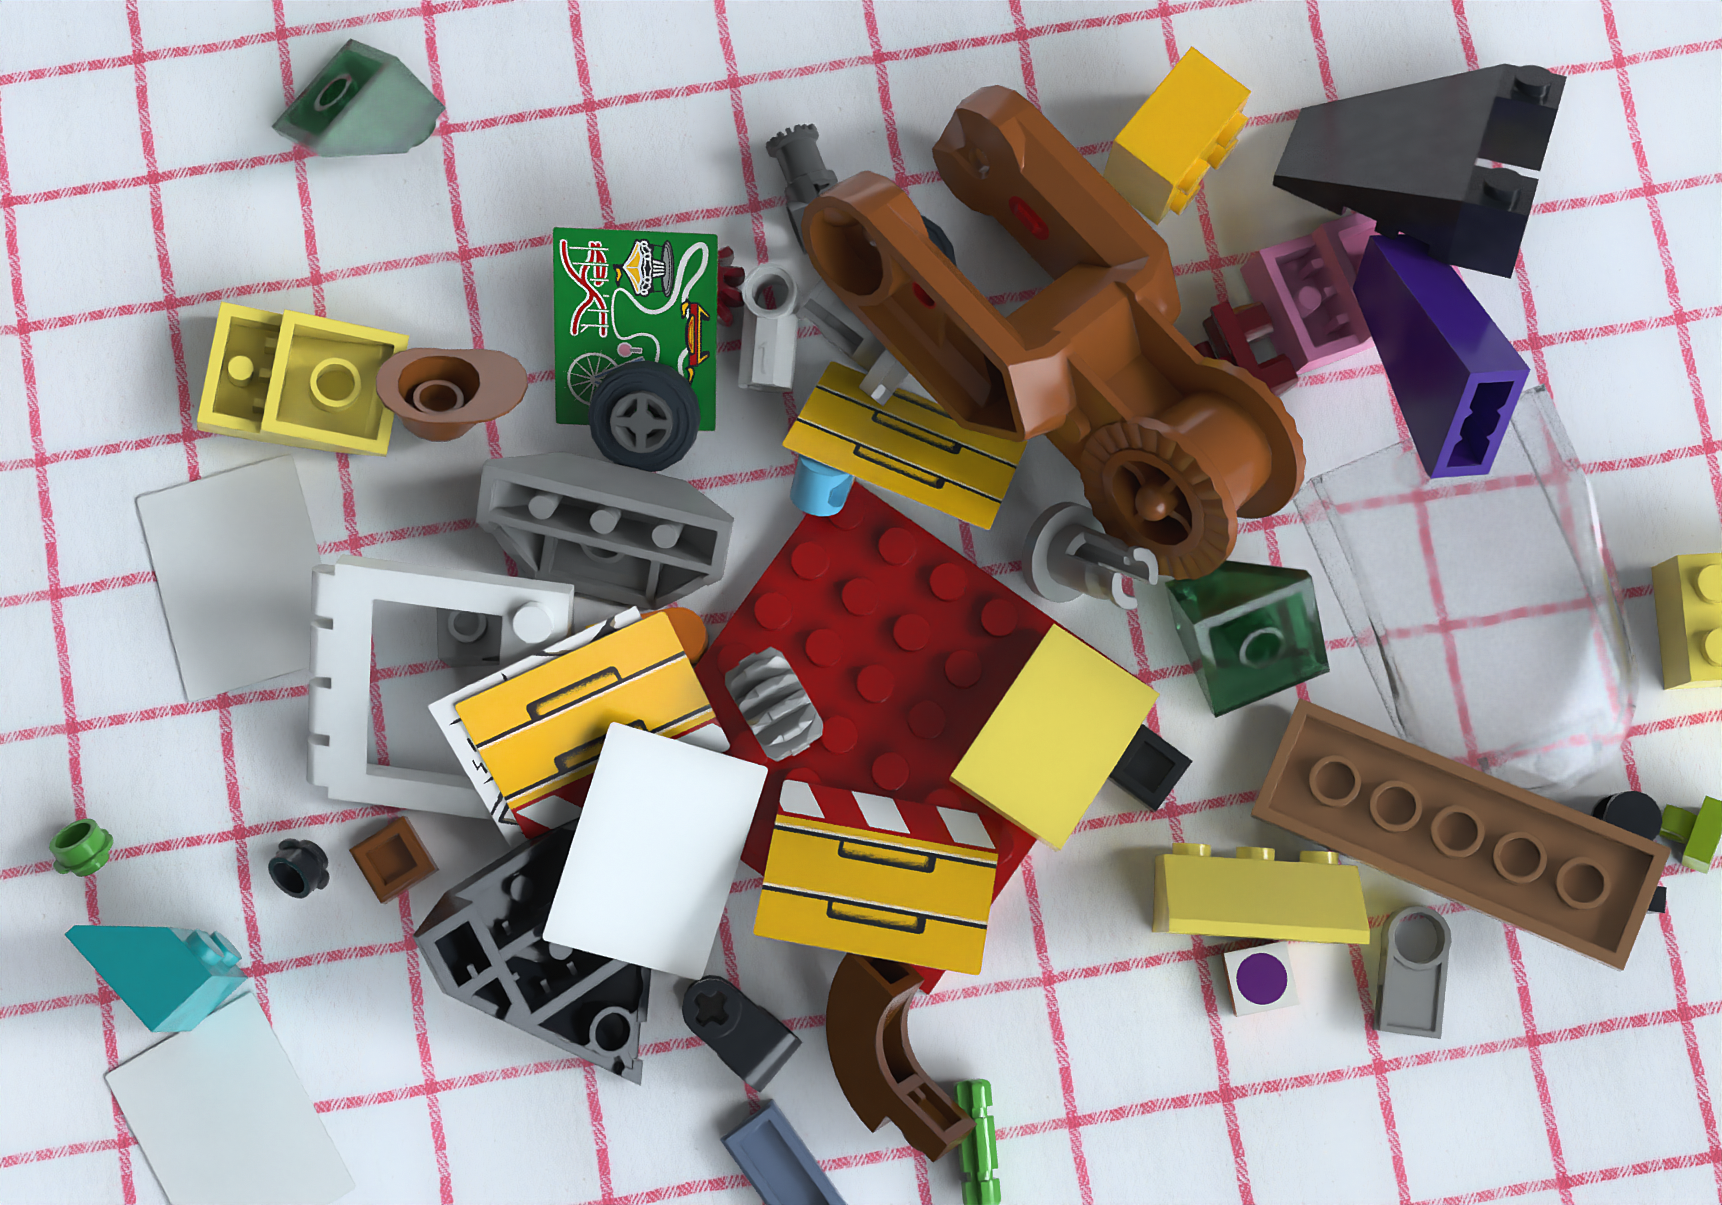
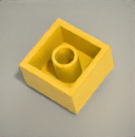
(1177, 137)

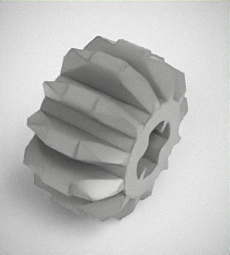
(774, 704)

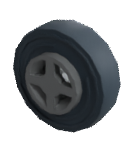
(639, 437)

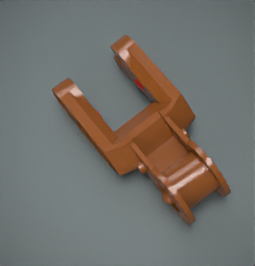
(1091, 361)

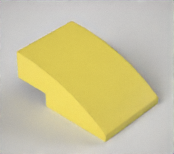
(297, 381)
(1055, 738)

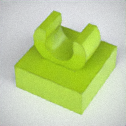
(1698, 832)

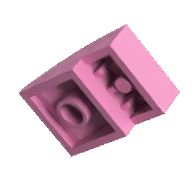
(1311, 292)

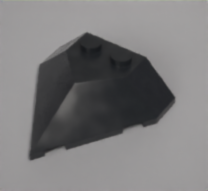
(491, 955)

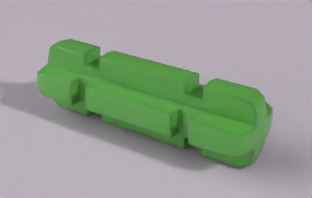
(979, 1148)

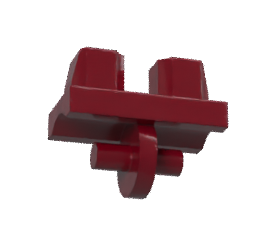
(1232, 334)

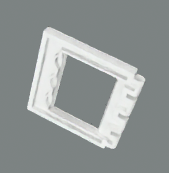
(340, 648)

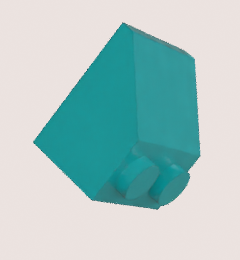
(162, 973)

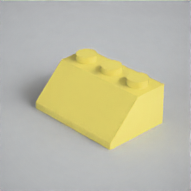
(1258, 896)

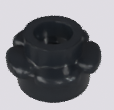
(299, 868)

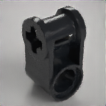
(747, 1038)

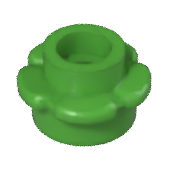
(81, 848)

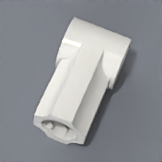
(769, 335)

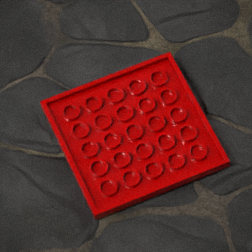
(896, 653)

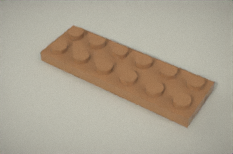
(1462, 834)

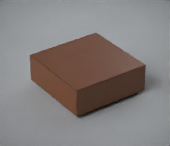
(394, 860)

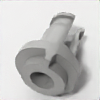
(854, 339)
(1073, 556)

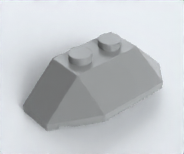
(604, 527)

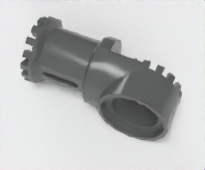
(802, 171)

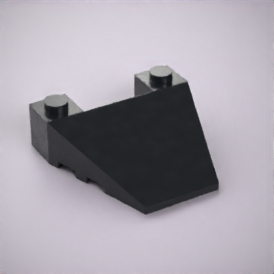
(1414, 156)

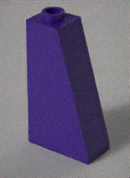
(1441, 354)

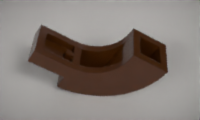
(875, 1058)

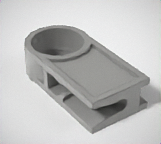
(1411, 993)

